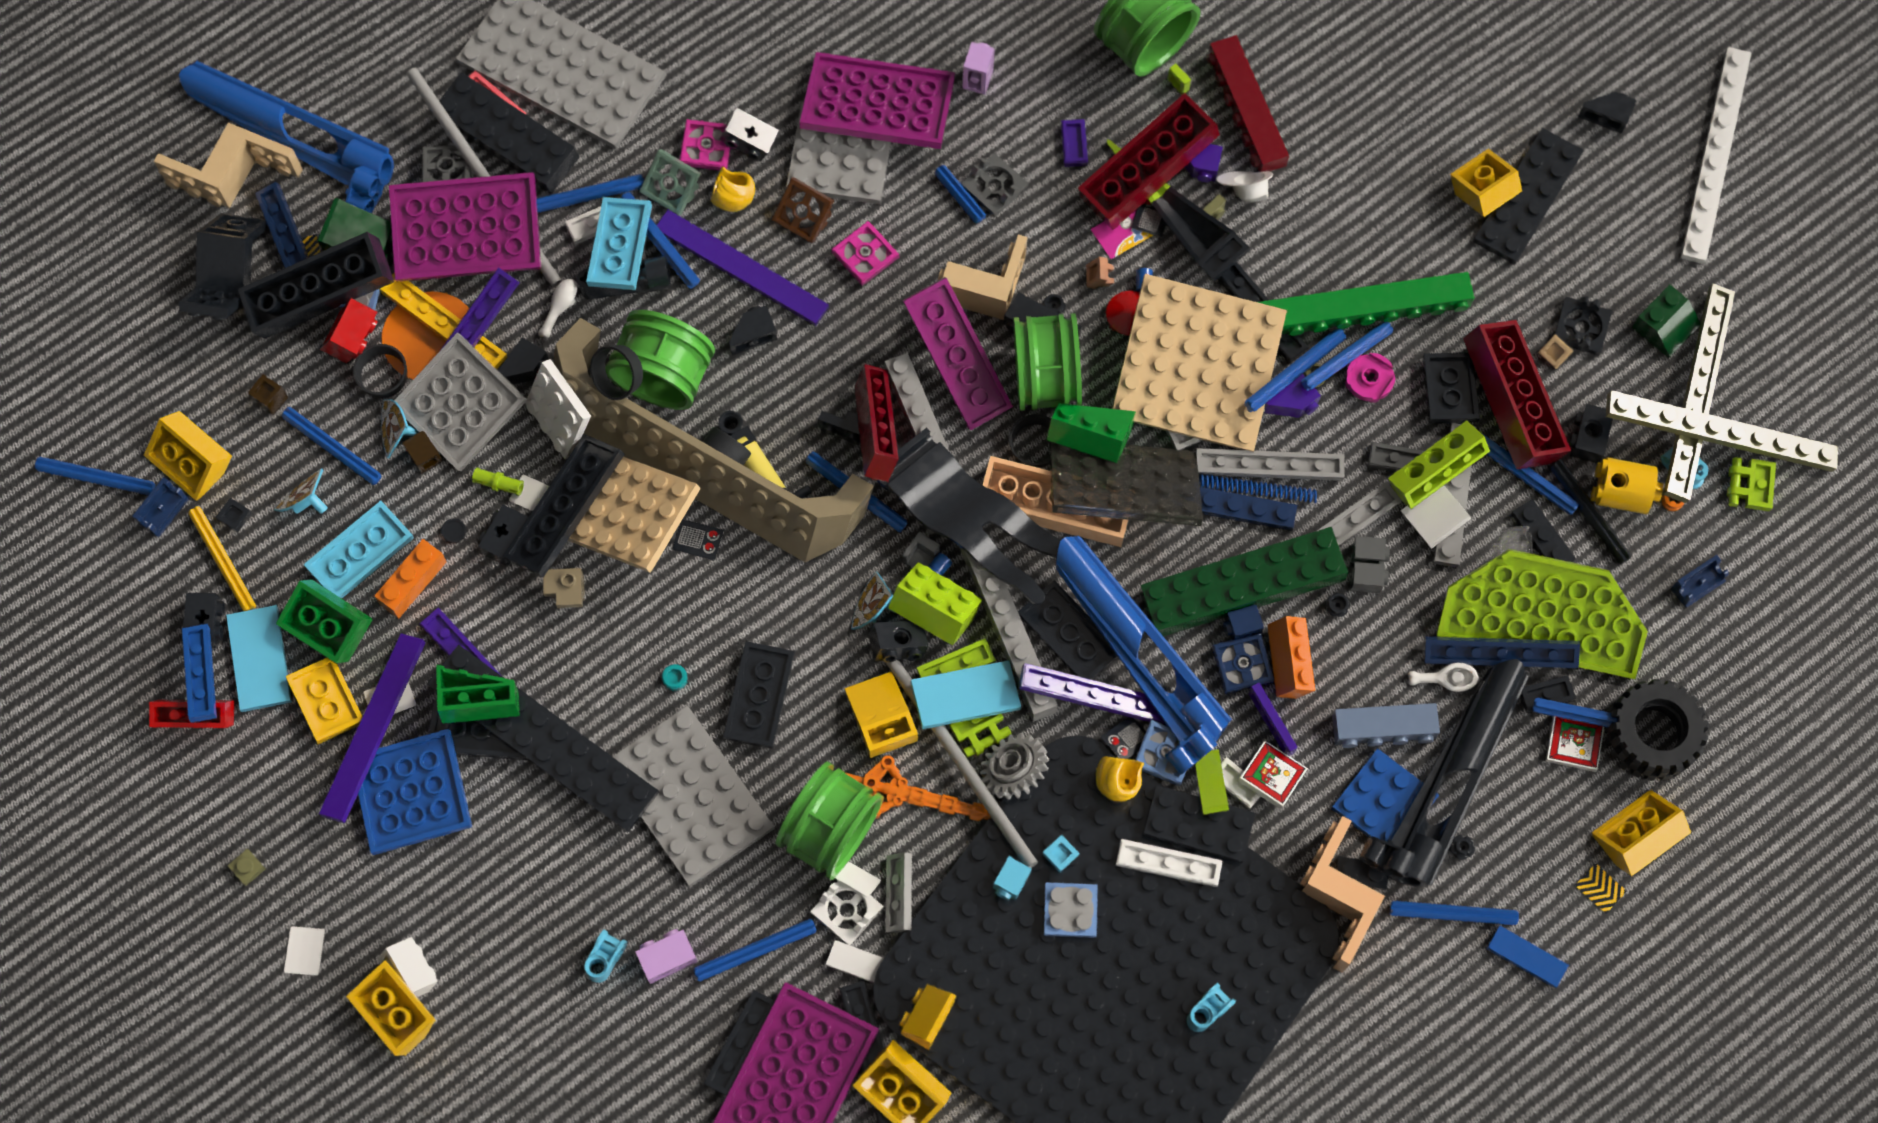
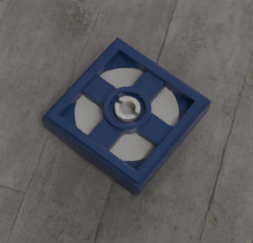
(1242, 663)

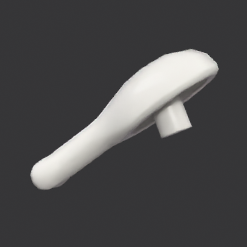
(561, 299)
(1454, 677)

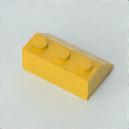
(186, 454)
(1642, 832)
(392, 1009)
(901, 1087)

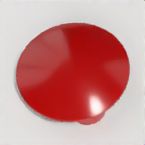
(1121, 311)

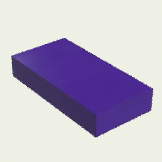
(1074, 143)

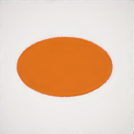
(413, 338)

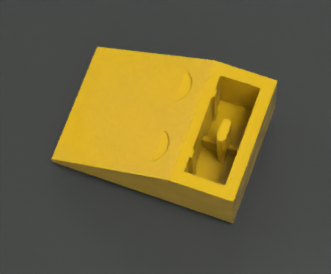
(881, 714)

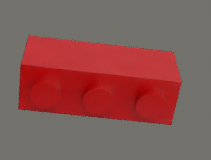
(175, 714)

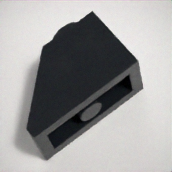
(1609, 111)
(753, 330)
(523, 362)

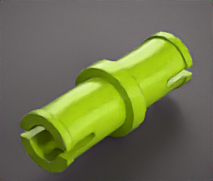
(498, 481)

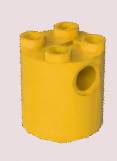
(1635, 485)

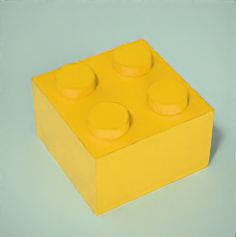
(1486, 182)

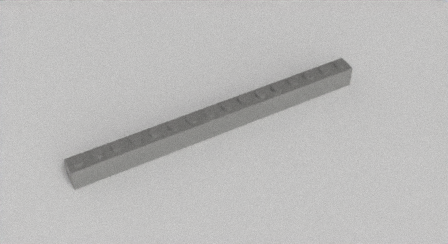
(992, 590)

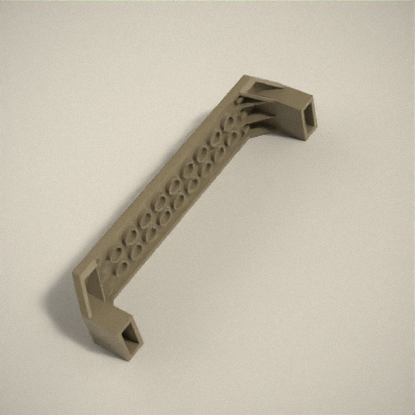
(791, 523)

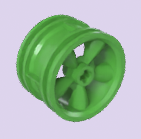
(1146, 30)
(670, 356)
(1047, 361)
(829, 820)

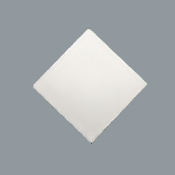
(1436, 516)

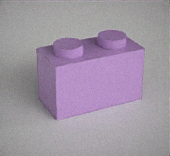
(978, 67)
(666, 956)

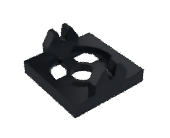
(1576, 340)

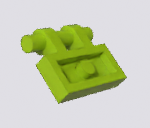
(1760, 484)
(968, 730)

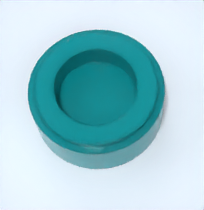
(674, 677)

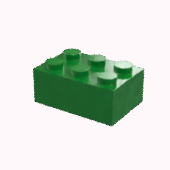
(324, 621)

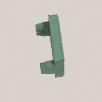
(648, 187)

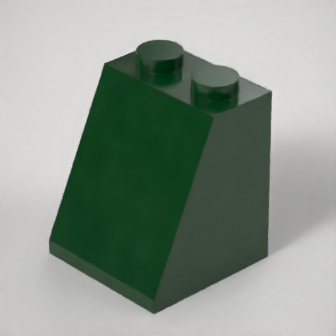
(349, 221)

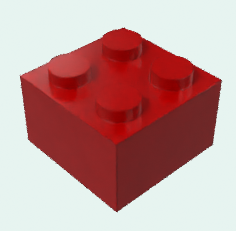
(349, 330)

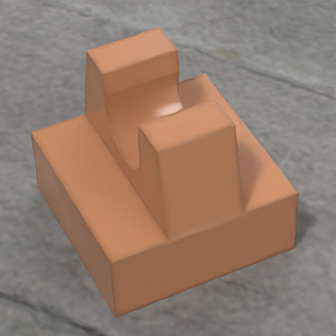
(1097, 273)

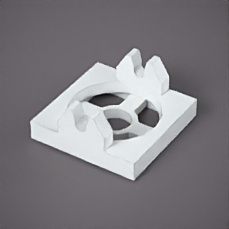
(848, 936)

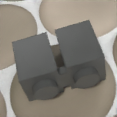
(1368, 563)

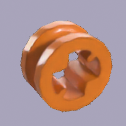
(1671, 506)

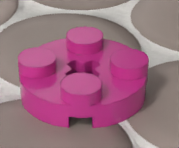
(1366, 390)

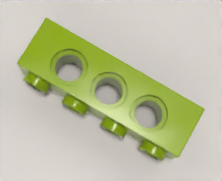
(1439, 464)

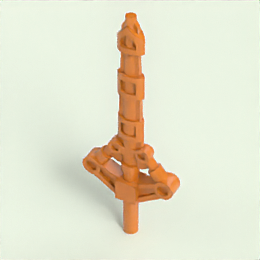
(899, 791)

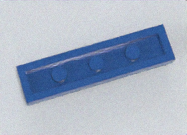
(199, 673)

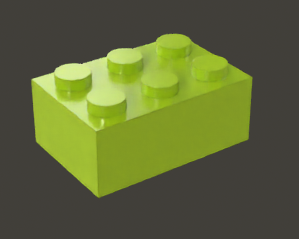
(935, 603)

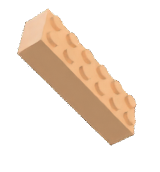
(1031, 492)

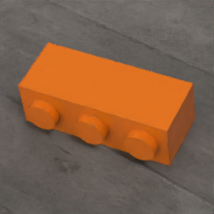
(410, 578)
(1291, 657)

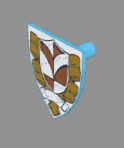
(394, 426)
(303, 496)
(872, 602)

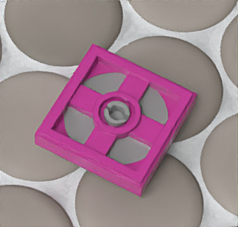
(702, 145)
(865, 253)

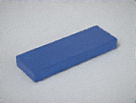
(1527, 957)

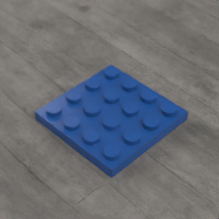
(413, 793)

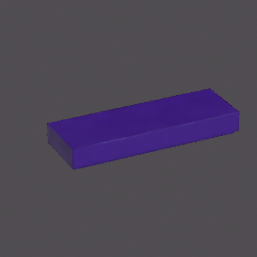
(1272, 720)

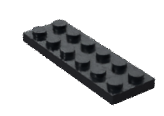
(1541, 179)
(563, 505)

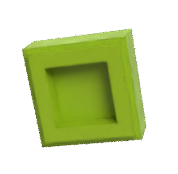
(1179, 79)

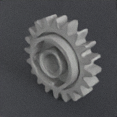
(1014, 766)

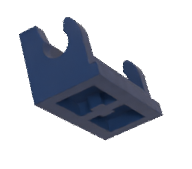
(160, 507)
(1700, 582)

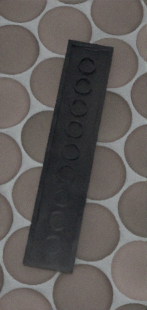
(564, 752)

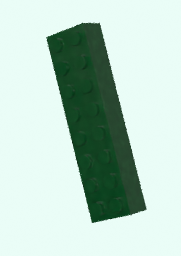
(1244, 581)

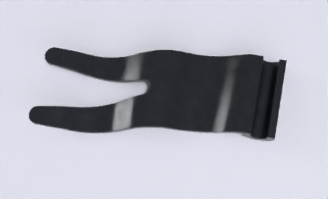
(958, 507)

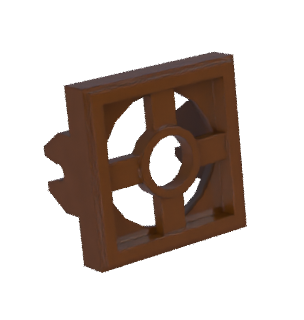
(825, 203)

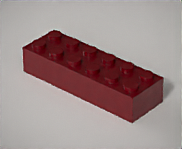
(1148, 161)
(1516, 394)

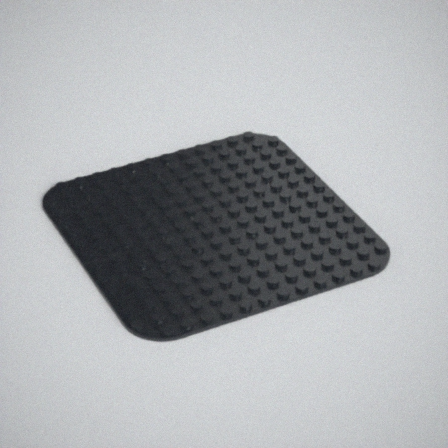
(1102, 1021)

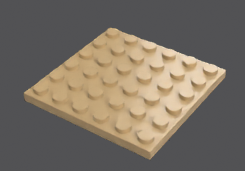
(1198, 361)

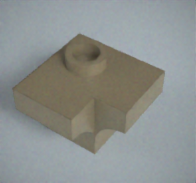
(565, 586)

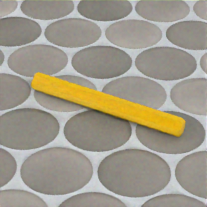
(222, 559)

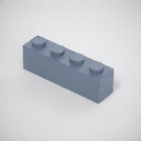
(1385, 724)

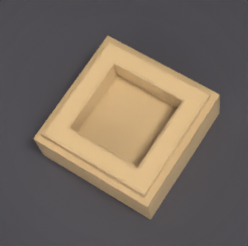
(1555, 351)

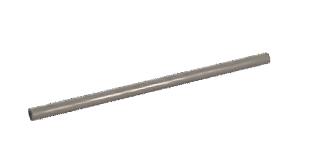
(465, 150)
(970, 775)

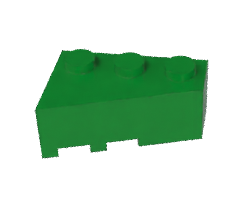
(1092, 429)
(474, 697)

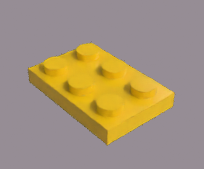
(324, 699)

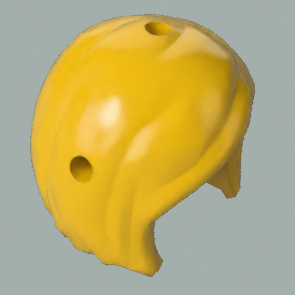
(732, 190)
(1119, 778)

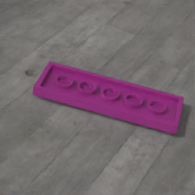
(957, 353)

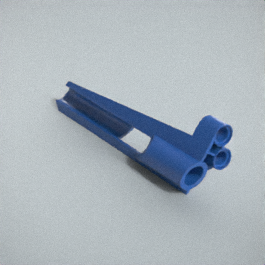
(357, 163)
(1188, 711)

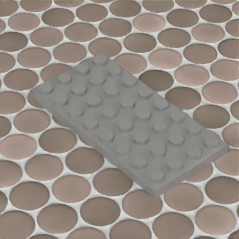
(562, 68)

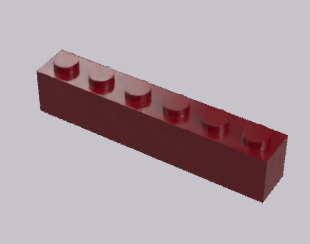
(1247, 104)
(876, 423)

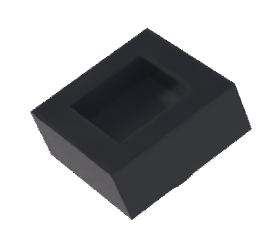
(233, 515)

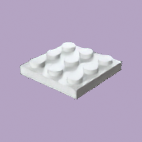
(557, 409)

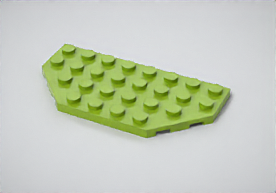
(1547, 600)

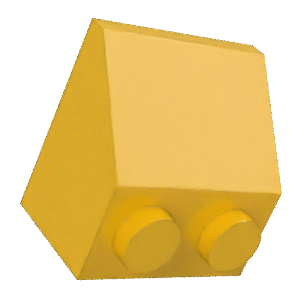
(927, 1016)

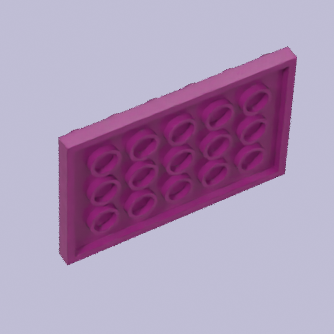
(877, 100)
(465, 227)
(798, 1063)

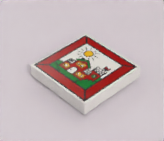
(1574, 744)
(1272, 775)

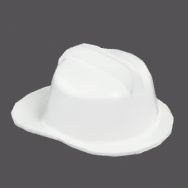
(1247, 185)

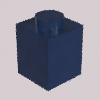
(1243, 623)

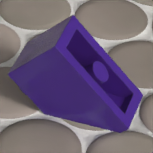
(1206, 164)
(1293, 400)

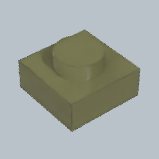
(1216, 207)
(246, 867)

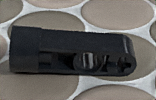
(652, 277)

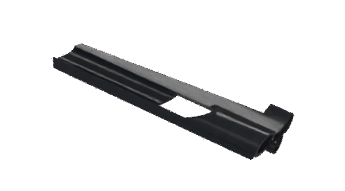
(1420, 848)

